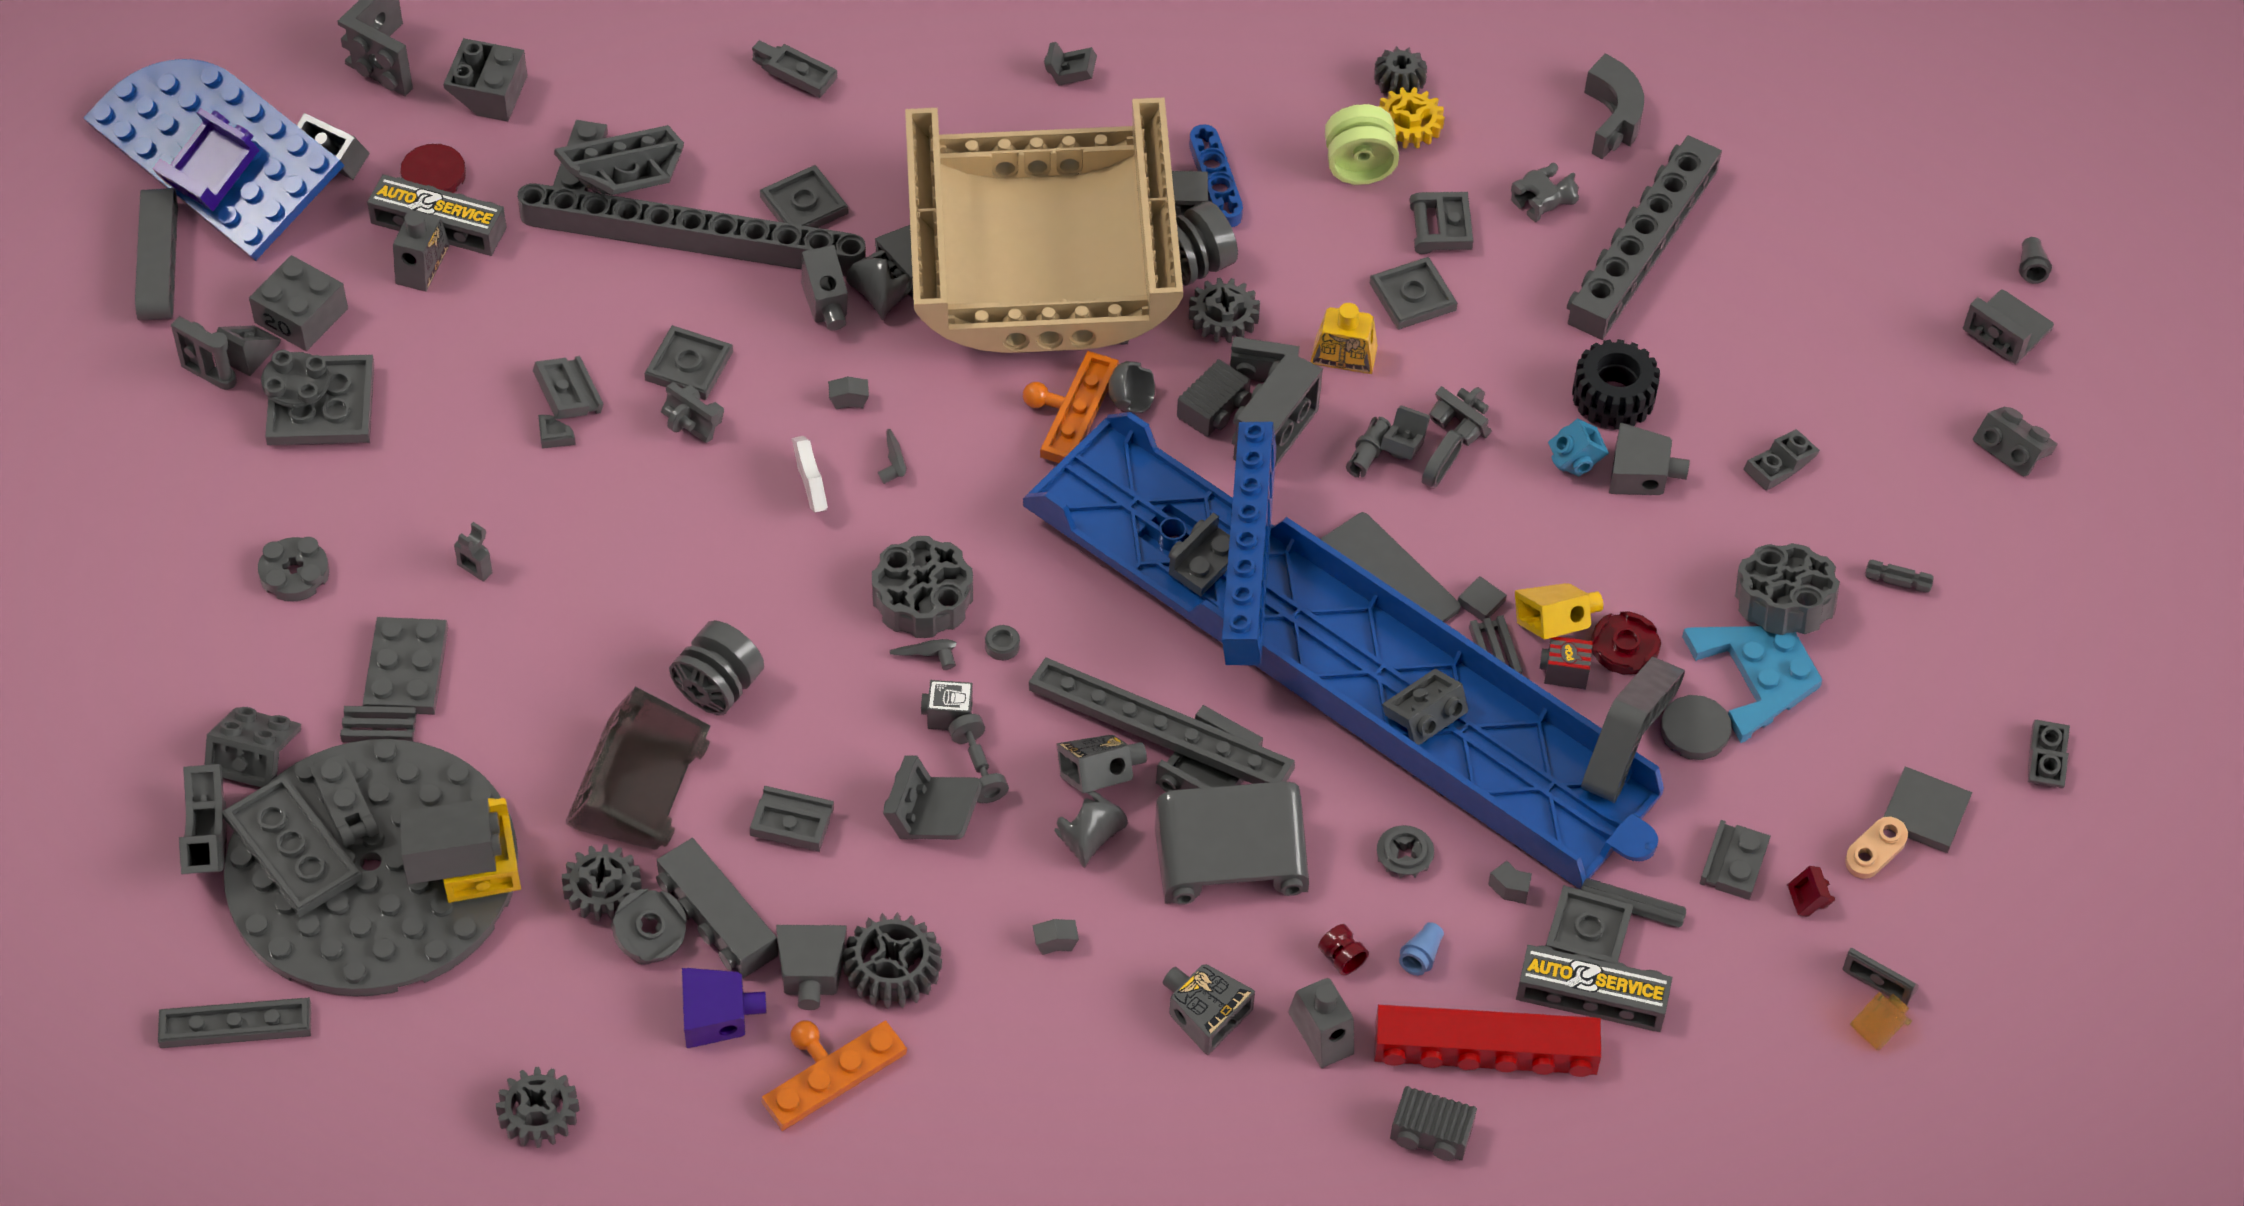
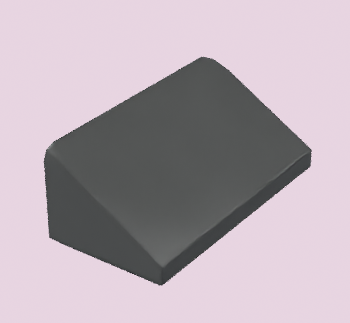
(1879, 976)

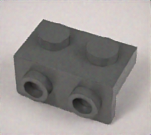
(2014, 439)

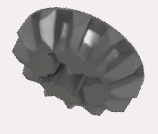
(1402, 838)

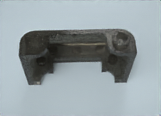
(638, 771)

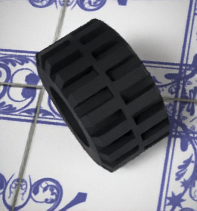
(1619, 364)

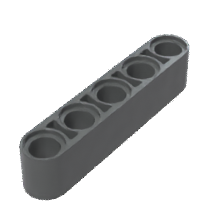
(156, 254)

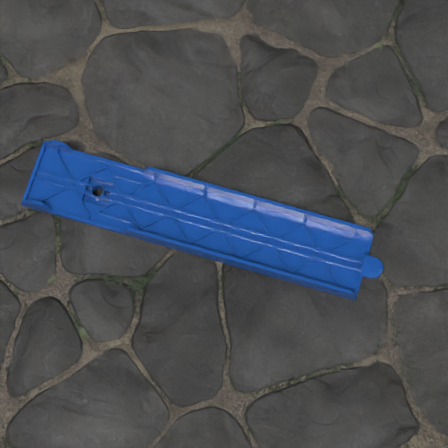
(1355, 644)

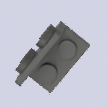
(2006, 325)
(249, 745)

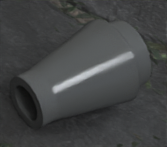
(2034, 262)

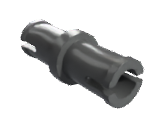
(1368, 447)

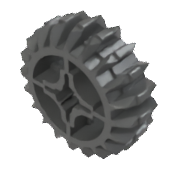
(886, 978)

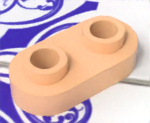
(1878, 846)

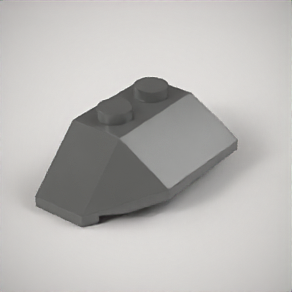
(624, 161)

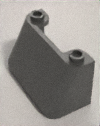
(1231, 838)

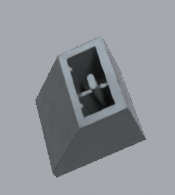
(487, 78)

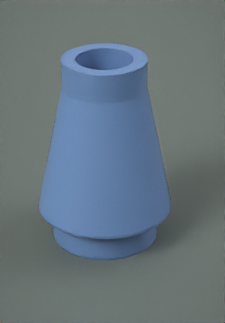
(1420, 951)

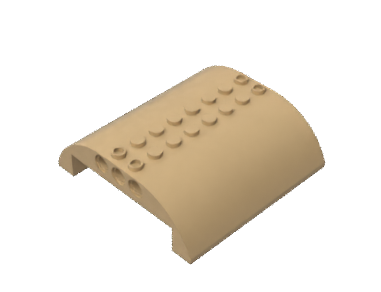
(1043, 232)

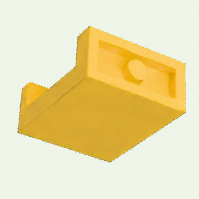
(490, 883)

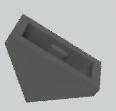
(248, 347)

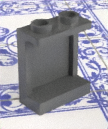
(1186, 773)

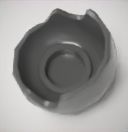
(1132, 387)

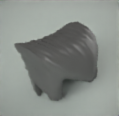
(876, 283)
(1092, 827)

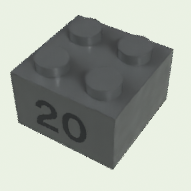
(298, 303)

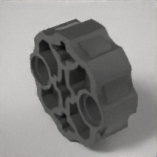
(908, 584)
(1787, 589)

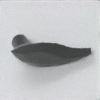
(895, 455)
(931, 648)

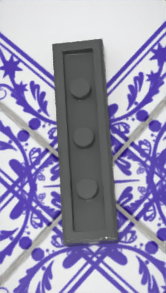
(234, 1022)

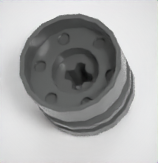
(1204, 242)
(716, 667)

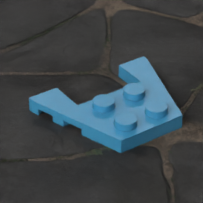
(1771, 665)

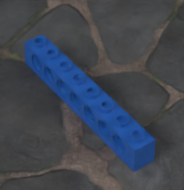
(1249, 544)

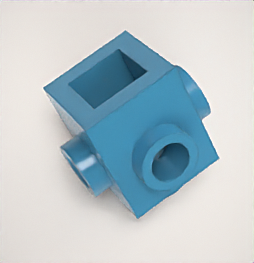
(1577, 448)

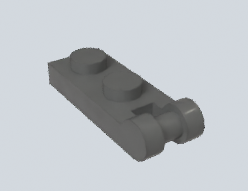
(343, 799)

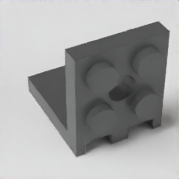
(371, 47)

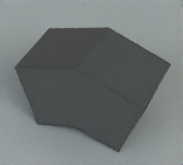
(848, 392)
(1510, 883)
(1055, 935)

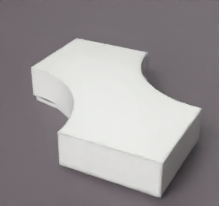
(809, 473)

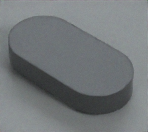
(1442, 459)

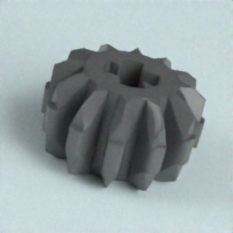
(1400, 70)

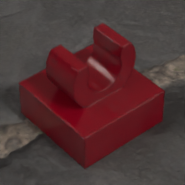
(1810, 891)

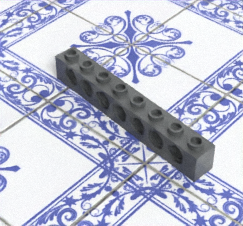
(1644, 237)

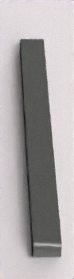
(681, 227)

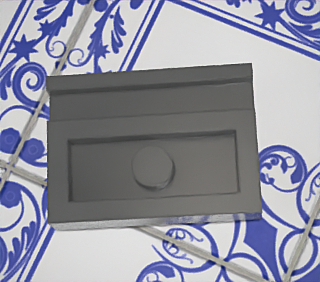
(1256, 357)
(567, 387)
(791, 818)
(1735, 859)

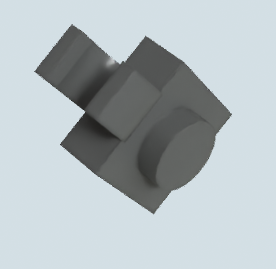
(472, 554)

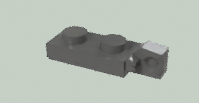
(795, 67)

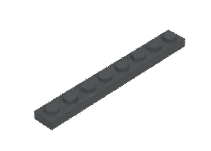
(1159, 724)

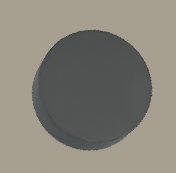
(1002, 642)

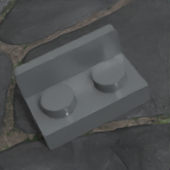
(1201, 557)
(1427, 705)

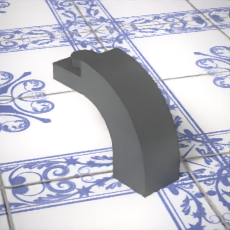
(1623, 95)
(205, 828)

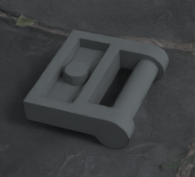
(1452, 221)
(196, 349)

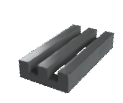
(1489, 626)
(378, 719)

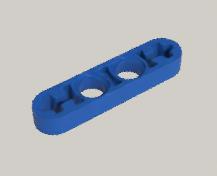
(1218, 175)

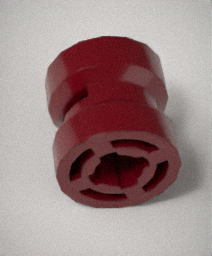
(1343, 949)

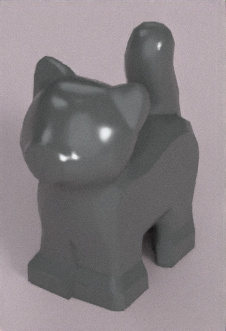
(1542, 193)

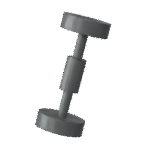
(966, 730)

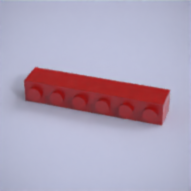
(1487, 1040)

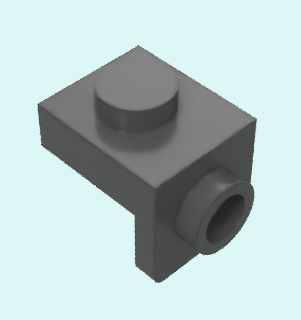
(1070, 66)
(1406, 433)

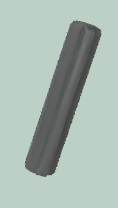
(1643, 904)

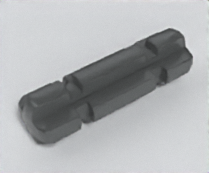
(1899, 576)

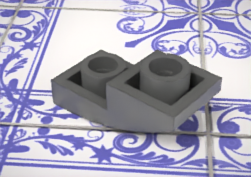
(1782, 460)
(2048, 753)

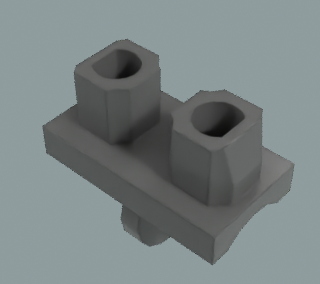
(688, 412)
(1472, 422)

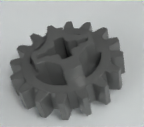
(1224, 310)
(586, 875)
(532, 1119)

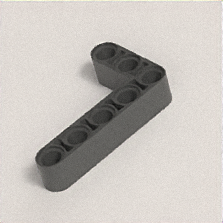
(1625, 724)

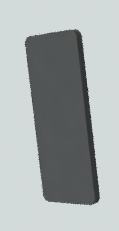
(1383, 557)

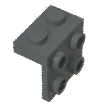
(930, 805)

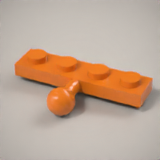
(1076, 409)
(831, 1073)

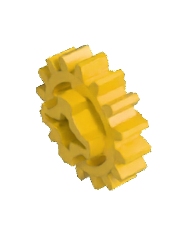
(1414, 116)

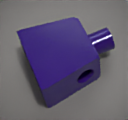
(716, 1005)

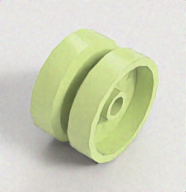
(1361, 144)

